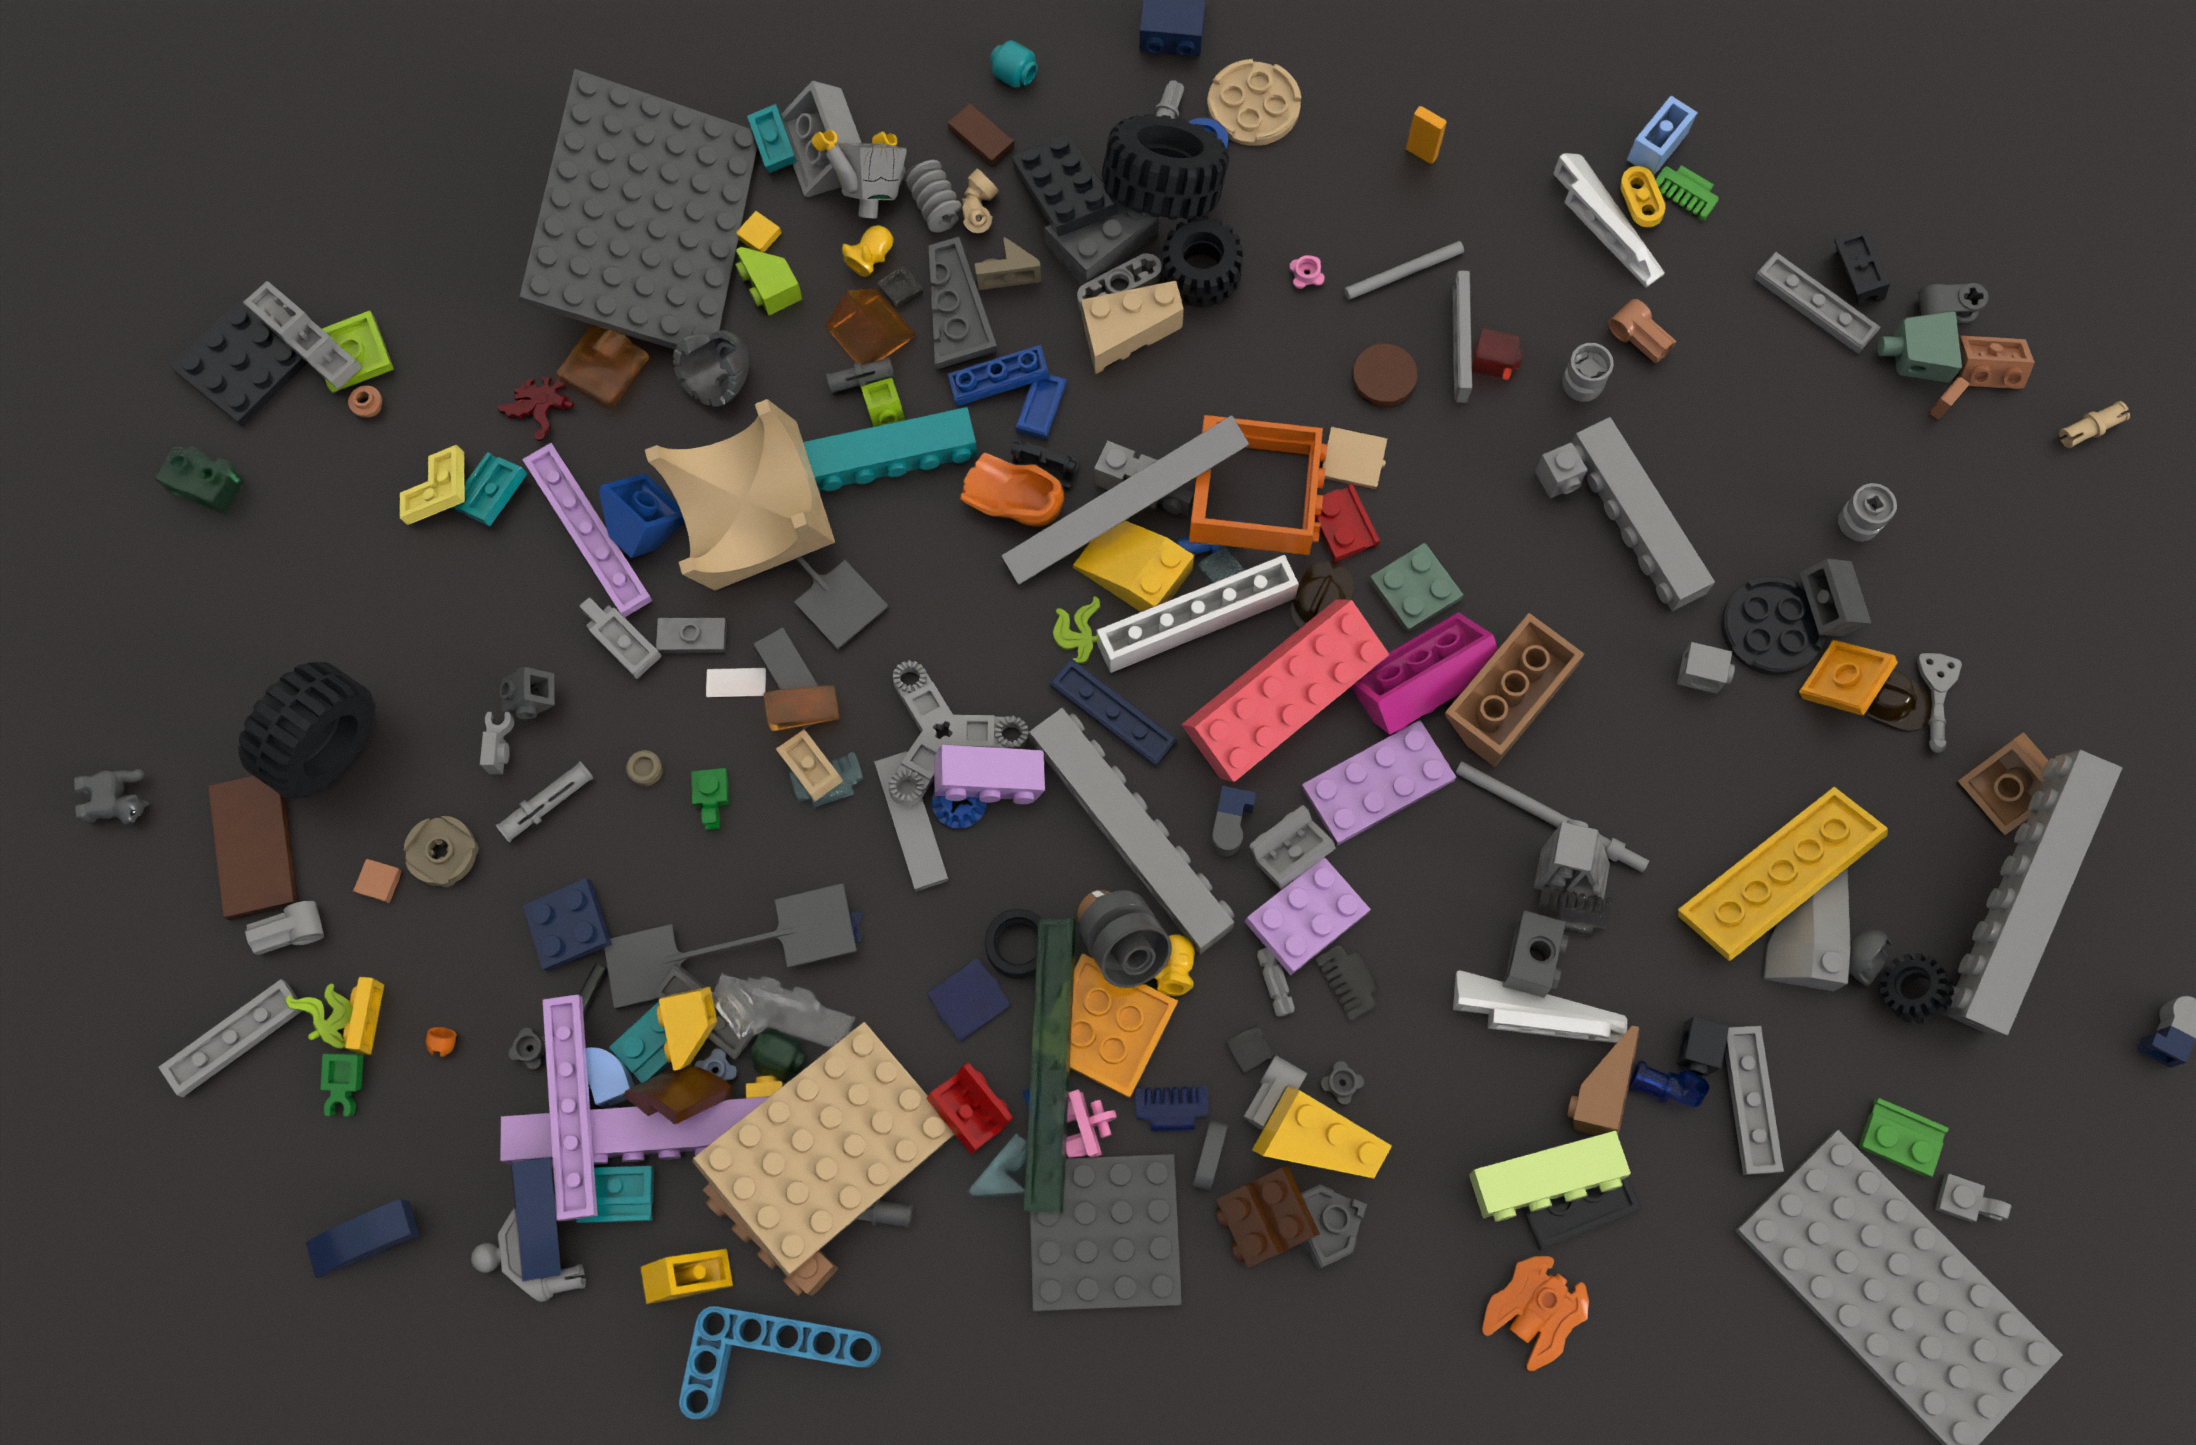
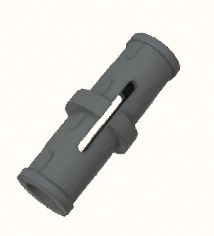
(883, 370)

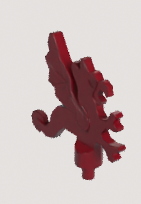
(539, 402)

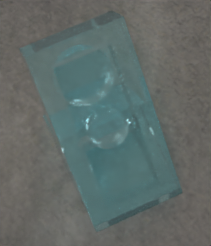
(994, 1180)

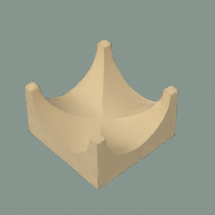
(746, 500)

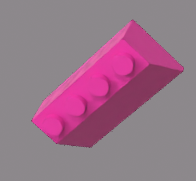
(1424, 672)

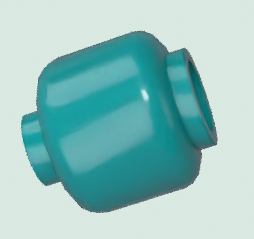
(1014, 64)

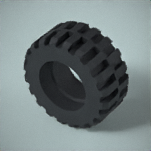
(1164, 166)
(306, 729)

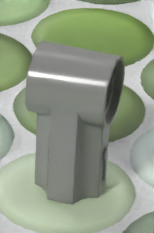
(296, 926)
(1274, 1083)

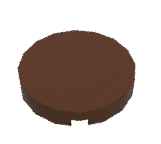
(1384, 374)

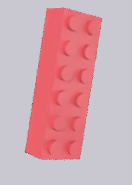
(1285, 689)

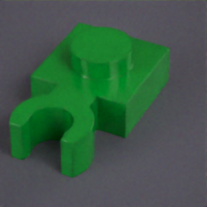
(341, 1075)

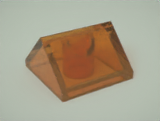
(868, 326)

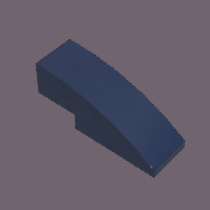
(535, 1219)
(362, 1237)

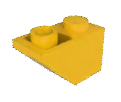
(687, 1024)

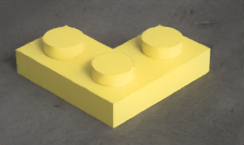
(441, 490)

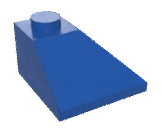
(639, 514)

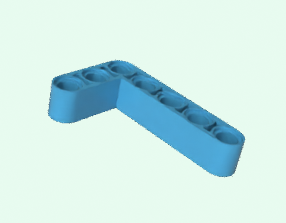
(768, 1340)

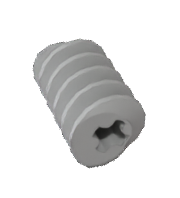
(933, 195)

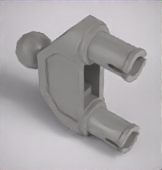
(488, 1256)

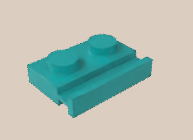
(490, 488)
(643, 1047)
(623, 1194)

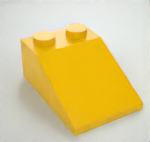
(1136, 565)

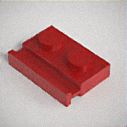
(1345, 524)

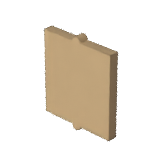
(1354, 458)

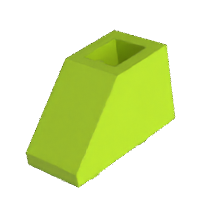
(770, 279)

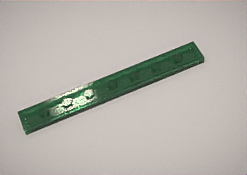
(1050, 1066)

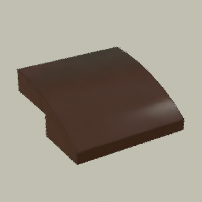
(679, 1093)

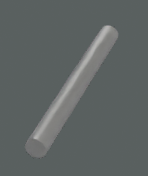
(1404, 270)

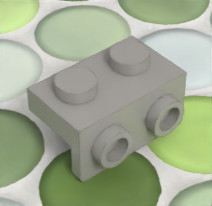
(1291, 847)

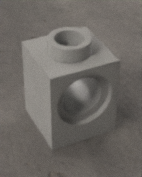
(1705, 668)

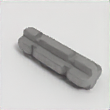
(1275, 983)

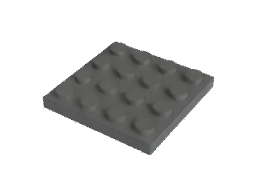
(1112, 1240)

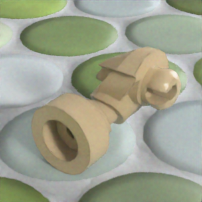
(980, 188)

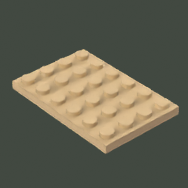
(824, 1148)

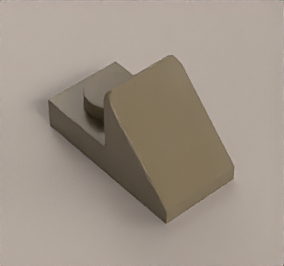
(1014, 270)

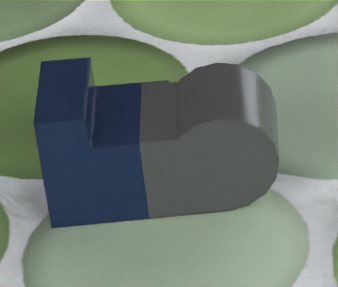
(1227, 832)

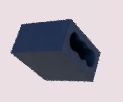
(1172, 26)

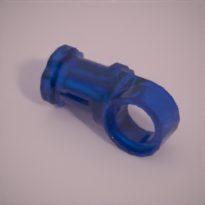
(1685, 1088)

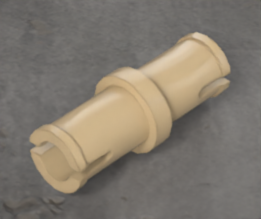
(2094, 424)

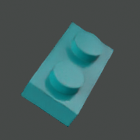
(772, 138)

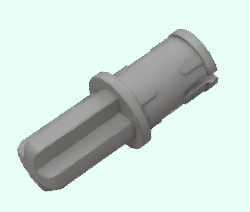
(1170, 100)

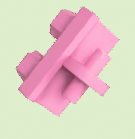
(1086, 1141)

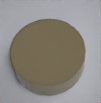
(644, 768)

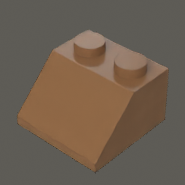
(2007, 782)

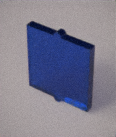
(969, 999)

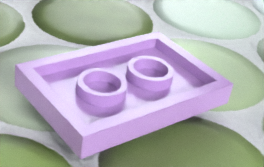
(1307, 915)

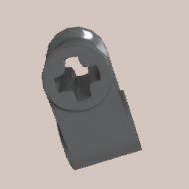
(1954, 298)

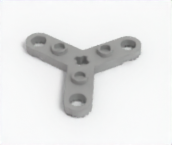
(932, 713)

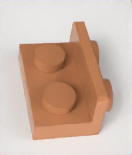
(1995, 361)

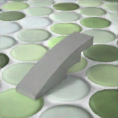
(302, 334)

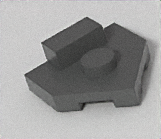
(1337, 1223)

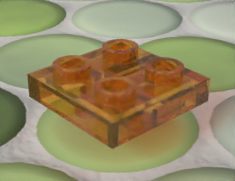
(603, 364)

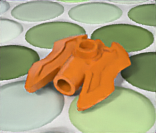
(1541, 1307)

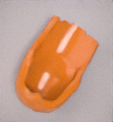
(1013, 491)

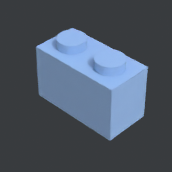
(1662, 135)

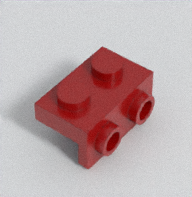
(970, 1108)

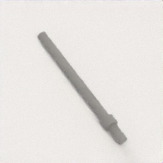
(1614, 848)

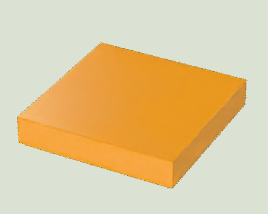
(1848, 677)

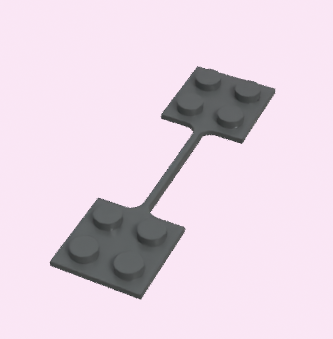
(839, 602)
(810, 927)

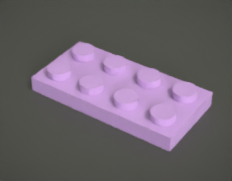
(1378, 782)

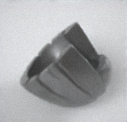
(712, 366)

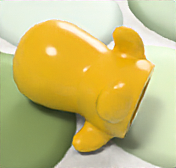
(871, 249)
(1174, 977)

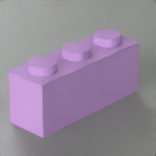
(989, 773)

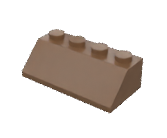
(1512, 689)

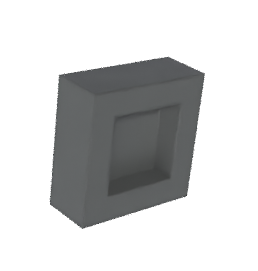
(1178, 501)

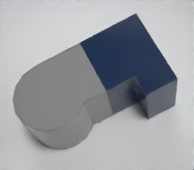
(2174, 1034)

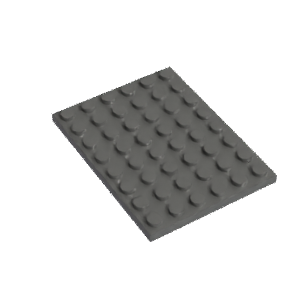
(639, 214)

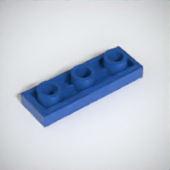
(1013, 369)

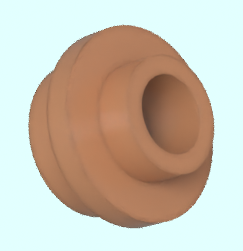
(370, 407)

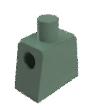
(1925, 347)

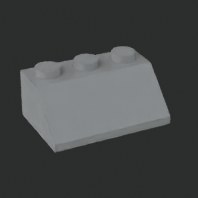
(815, 110)

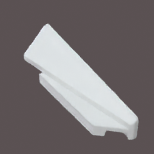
(1604, 218)
(1533, 1014)

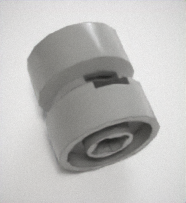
(1587, 372)
(1867, 512)

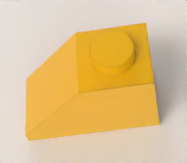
(686, 1275)

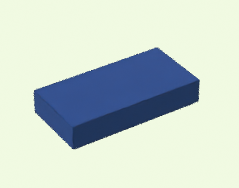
(1041, 407)

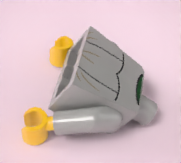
(865, 169)

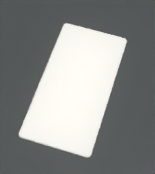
(735, 682)

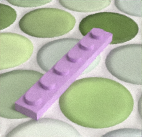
(587, 530)
(569, 1108)

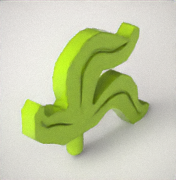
(1071, 640)
(327, 1028)

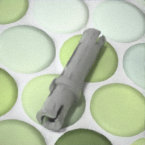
(543, 802)

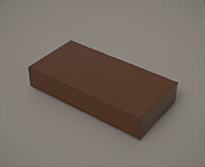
(981, 134)

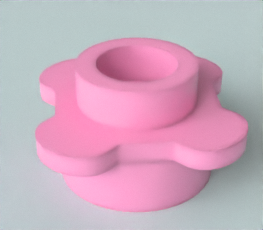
(1310, 264)

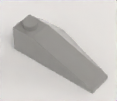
(1813, 941)

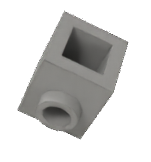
(1561, 470)

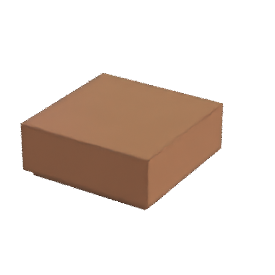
(1949, 398)
(377, 881)

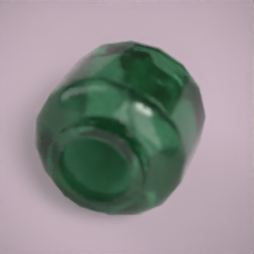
(776, 1054)

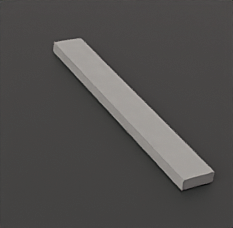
(1125, 500)

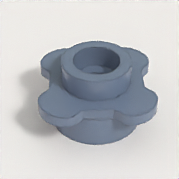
(718, 1059)

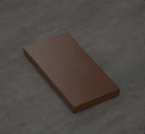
(251, 847)

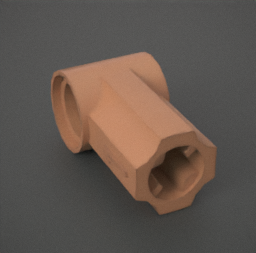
(1636, 325)

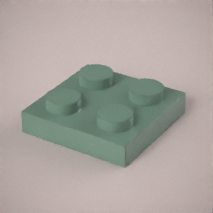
(1416, 588)

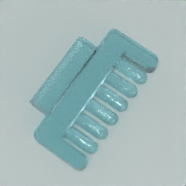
(849, 777)

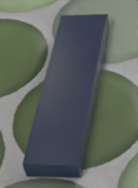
(1113, 712)

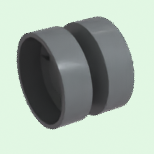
(1124, 939)

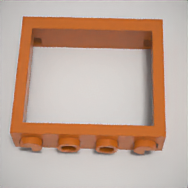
(1268, 437)

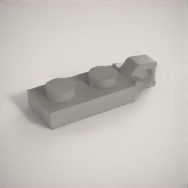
(620, 638)

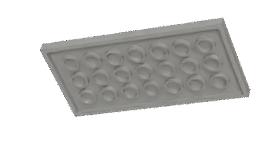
(1899, 1294)

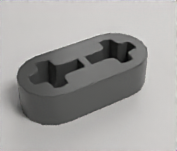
(1210, 1155)

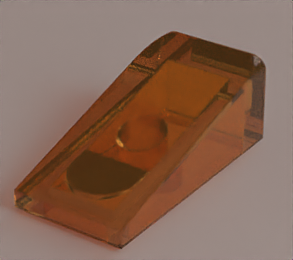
(800, 707)

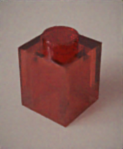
(1497, 354)

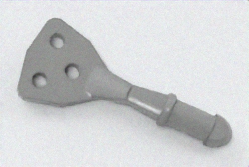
(1939, 688)

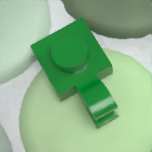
(709, 792)

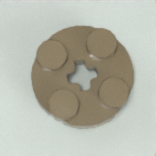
(444, 870)

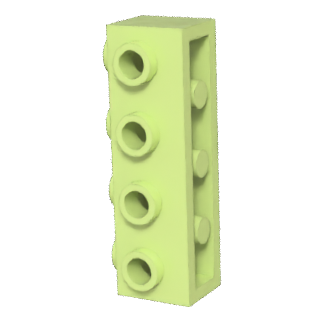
(1550, 1175)

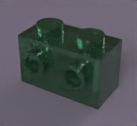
(200, 479)

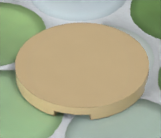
(1254, 102)

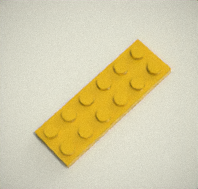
(1782, 873)

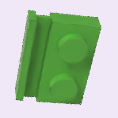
(1903, 1138)

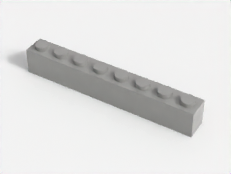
(1132, 831)

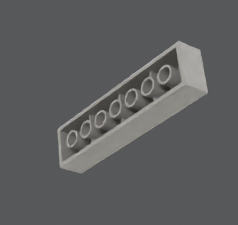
(2032, 891)

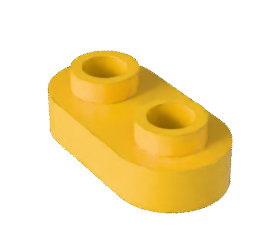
(1643, 199)

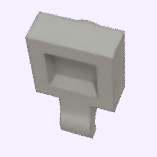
(494, 749)
(1966, 1200)

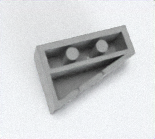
(1574, 861)

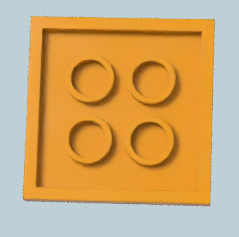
(1114, 1028)

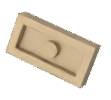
(809, 765)

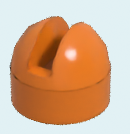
(440, 1040)

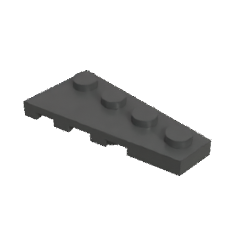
(959, 317)

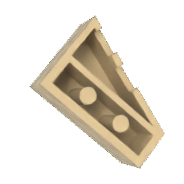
(1128, 320)

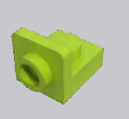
(883, 402)

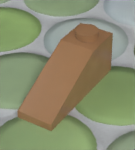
(1605, 1090)

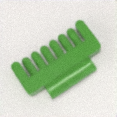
(1692, 186)

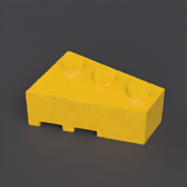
(1317, 1136)

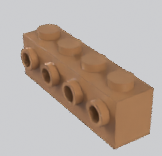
(806, 1278)

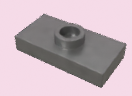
(691, 635)

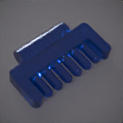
(1172, 1116)

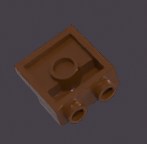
(1266, 1217)

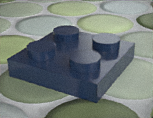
(566, 924)

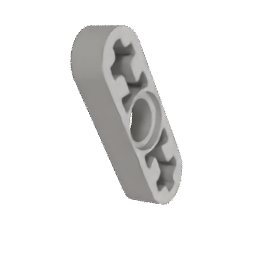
(1124, 271)

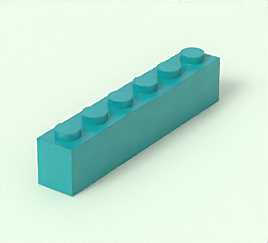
(892, 449)

